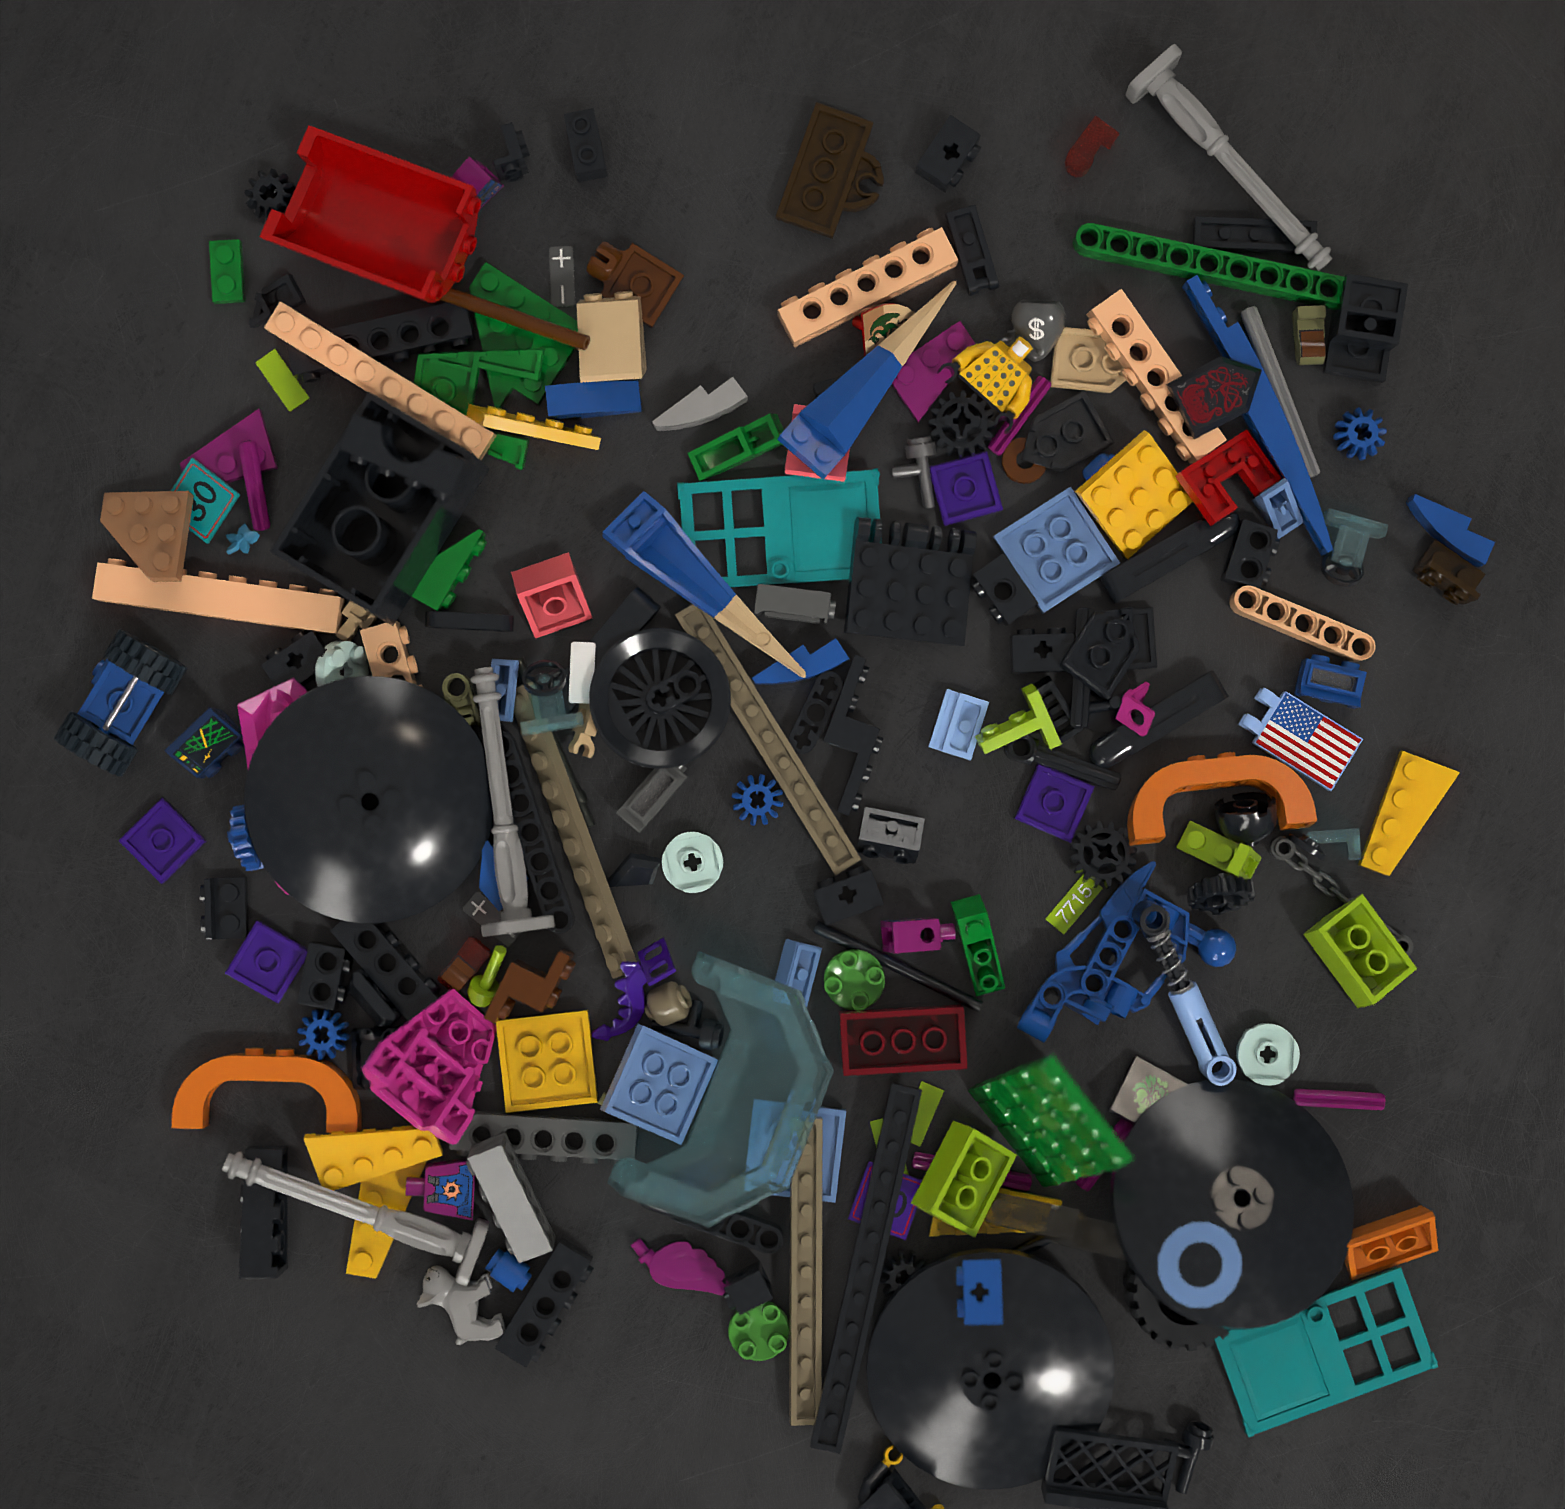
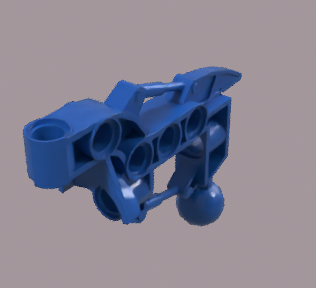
(1114, 995)

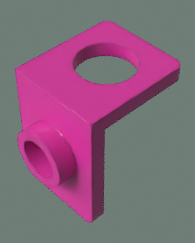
(1130, 702)

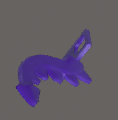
(632, 986)

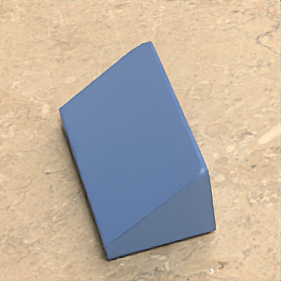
(506, 686)
(798, 966)

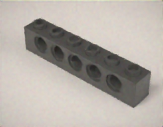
(559, 1127)

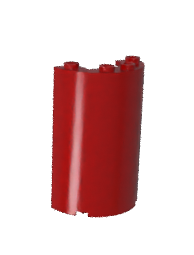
(378, 217)

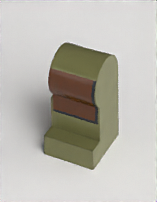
(1309, 334)

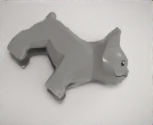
(461, 1304)

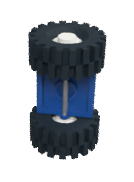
(120, 703)

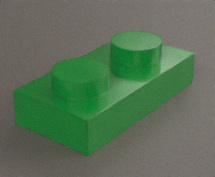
(227, 271)

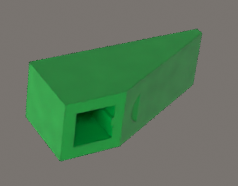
(448, 570)
(978, 944)

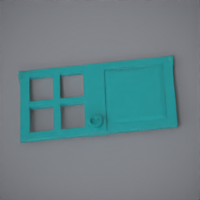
(804, 524)
(1301, 1362)

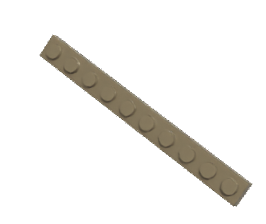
(774, 745)
(575, 839)
(806, 1282)

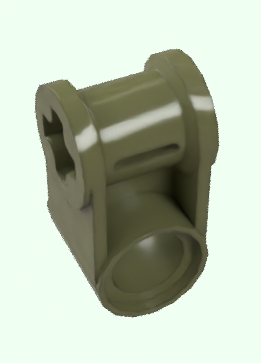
(463, 703)

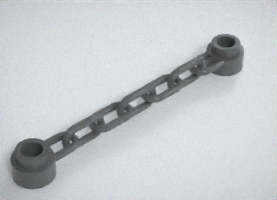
(1274, 851)

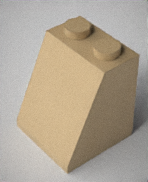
(615, 337)

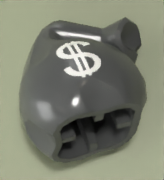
(1039, 324)

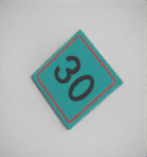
(211, 499)

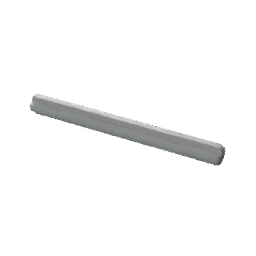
(1268, 360)

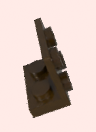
(1449, 573)

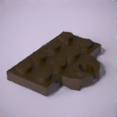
(829, 172)

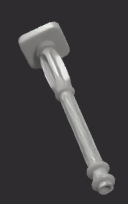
(1204, 130)
(507, 849)
(398, 1224)

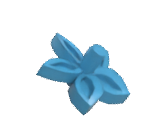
(242, 539)

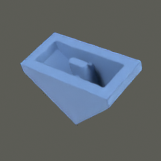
(1279, 508)

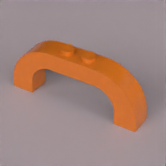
(1274, 778)
(342, 1101)

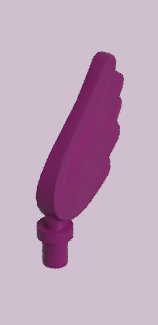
(682, 1267)

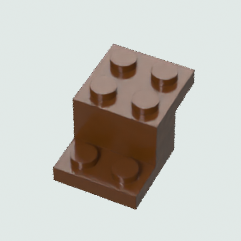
(530, 986)

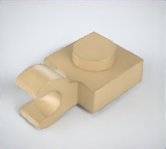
(357, 618)
(584, 733)

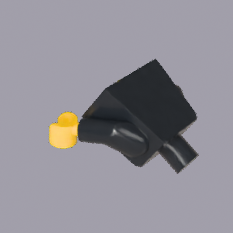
(887, 1488)

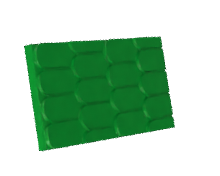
(1050, 1123)

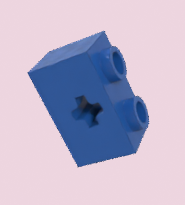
(989, 1275)

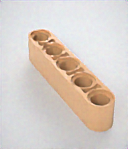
(1317, 624)

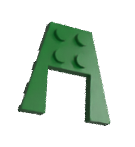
(455, 378)

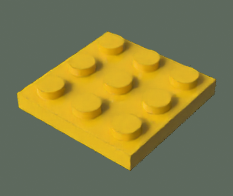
(1134, 494)
(547, 1061)

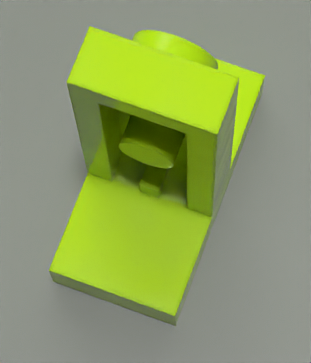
(1021, 724)
(1219, 851)

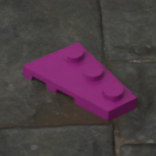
(918, 379)
(223, 452)

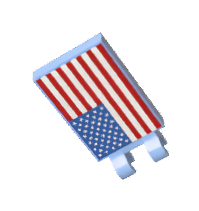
(1302, 738)

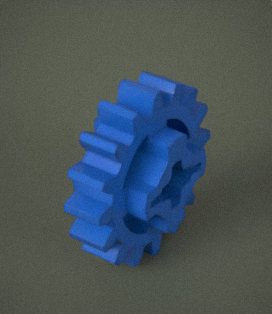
(241, 840)

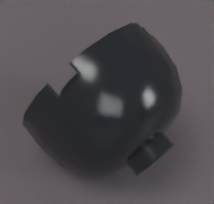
(1246, 818)

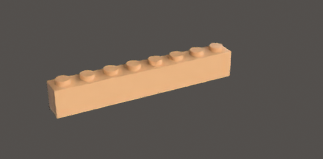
(378, 379)
(221, 598)

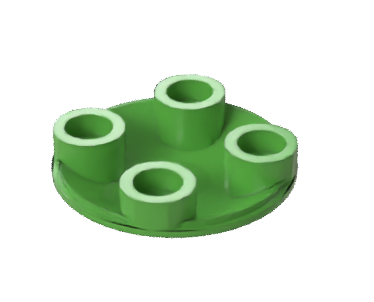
(854, 979)
(759, 1332)

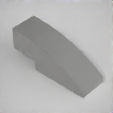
(701, 408)

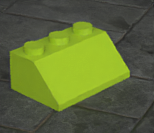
(1360, 951)
(964, 1178)

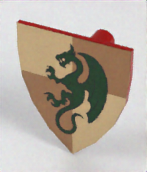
(880, 323)

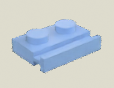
(958, 724)

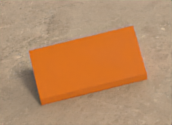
(1391, 1242)

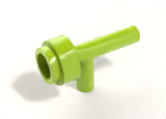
(484, 987)

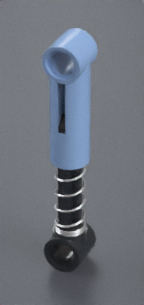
(1185, 996)

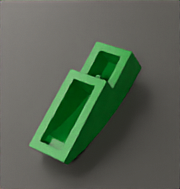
(737, 447)

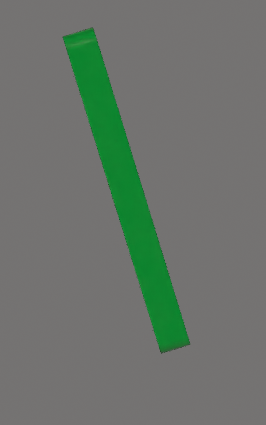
(1221, 260)

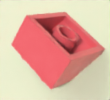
(551, 595)

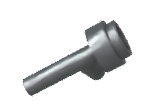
(920, 449)

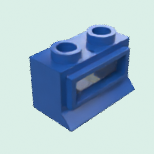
(1330, 682)

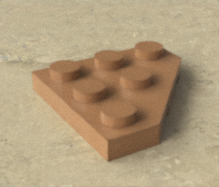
(151, 529)

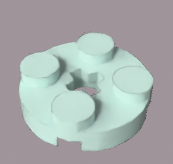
(339, 656)
(702, 847)
(1280, 1066)

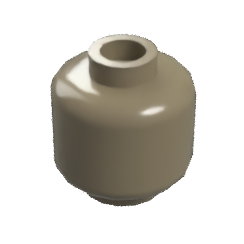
(668, 1003)

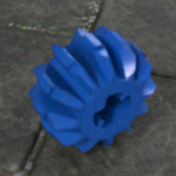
(1369, 431)
(768, 799)
(312, 1033)

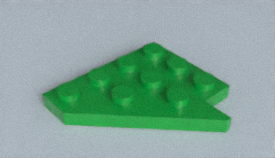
(497, 335)

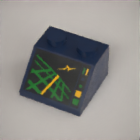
(207, 743)

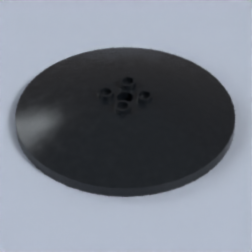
(932, 1367)

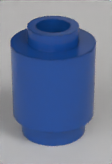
(507, 1270)

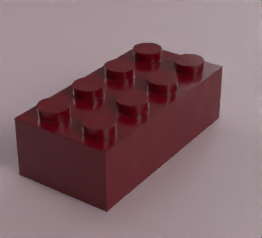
(903, 1040)

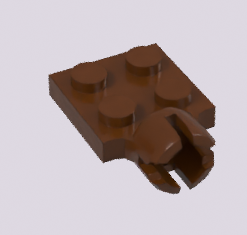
(635, 272)

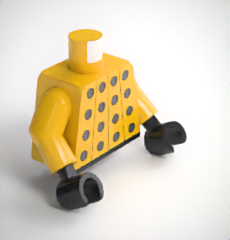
(996, 376)

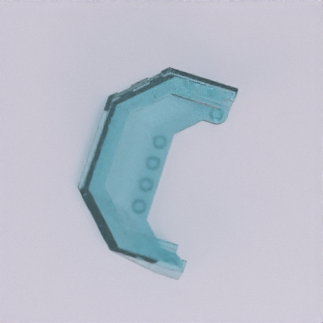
(753, 1110)

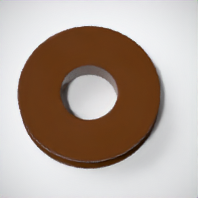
(1011, 467)

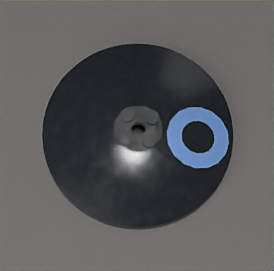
(1190, 1237)

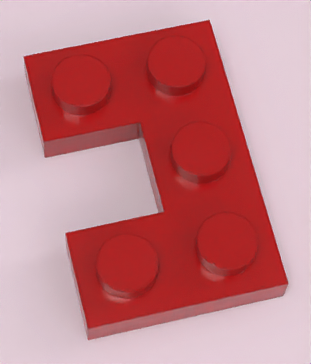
(1204, 477)

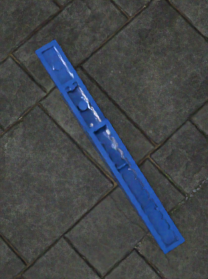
(1265, 416)

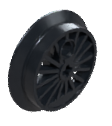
(614, 724)

